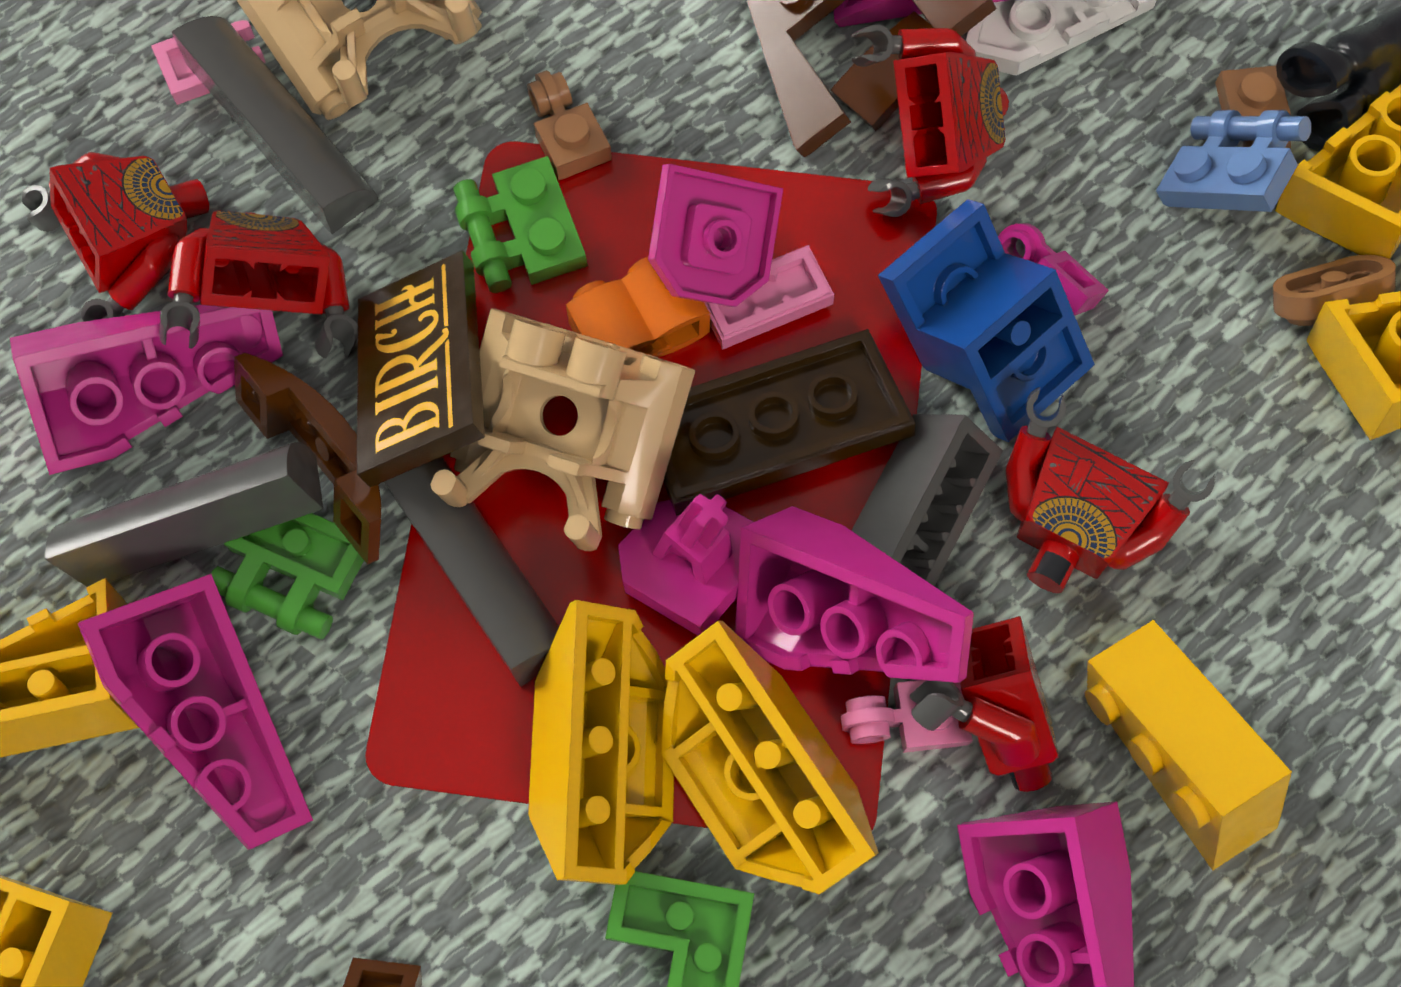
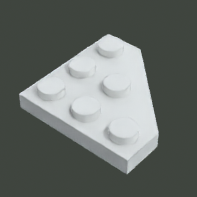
(1033, 31)

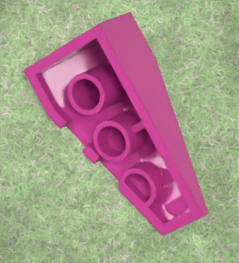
(113, 377)
(839, 603)
(193, 694)
(1056, 892)

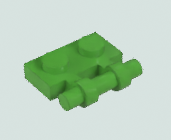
(538, 220)
(303, 549)

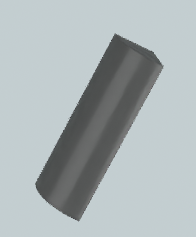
(274, 121)
(928, 492)
(188, 516)
(479, 571)

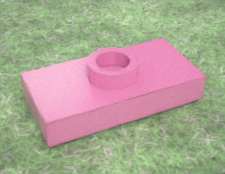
(793, 291)

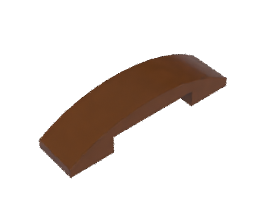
(286, 403)

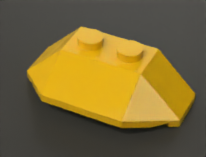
(596, 755)
(760, 766)

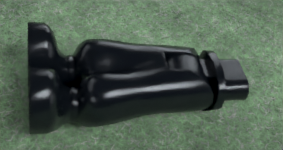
(1356, 62)

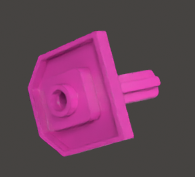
(713, 235)
(685, 561)

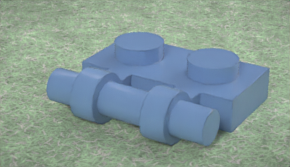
(1234, 176)

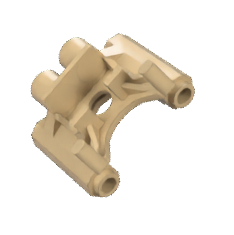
(327, 44)
(623, 430)

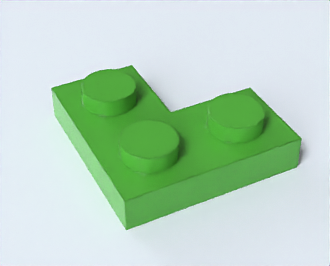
(693, 920)

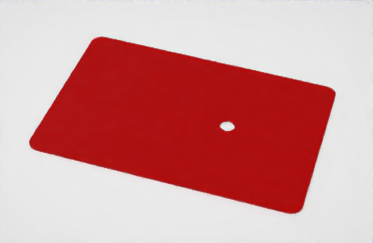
(445, 699)

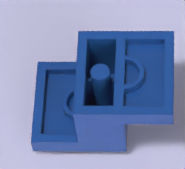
(987, 318)

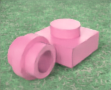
(871, 722)

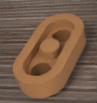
(1355, 278)

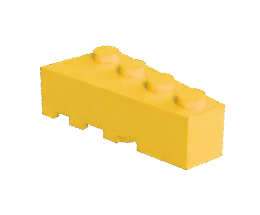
(1353, 183)
(1363, 358)

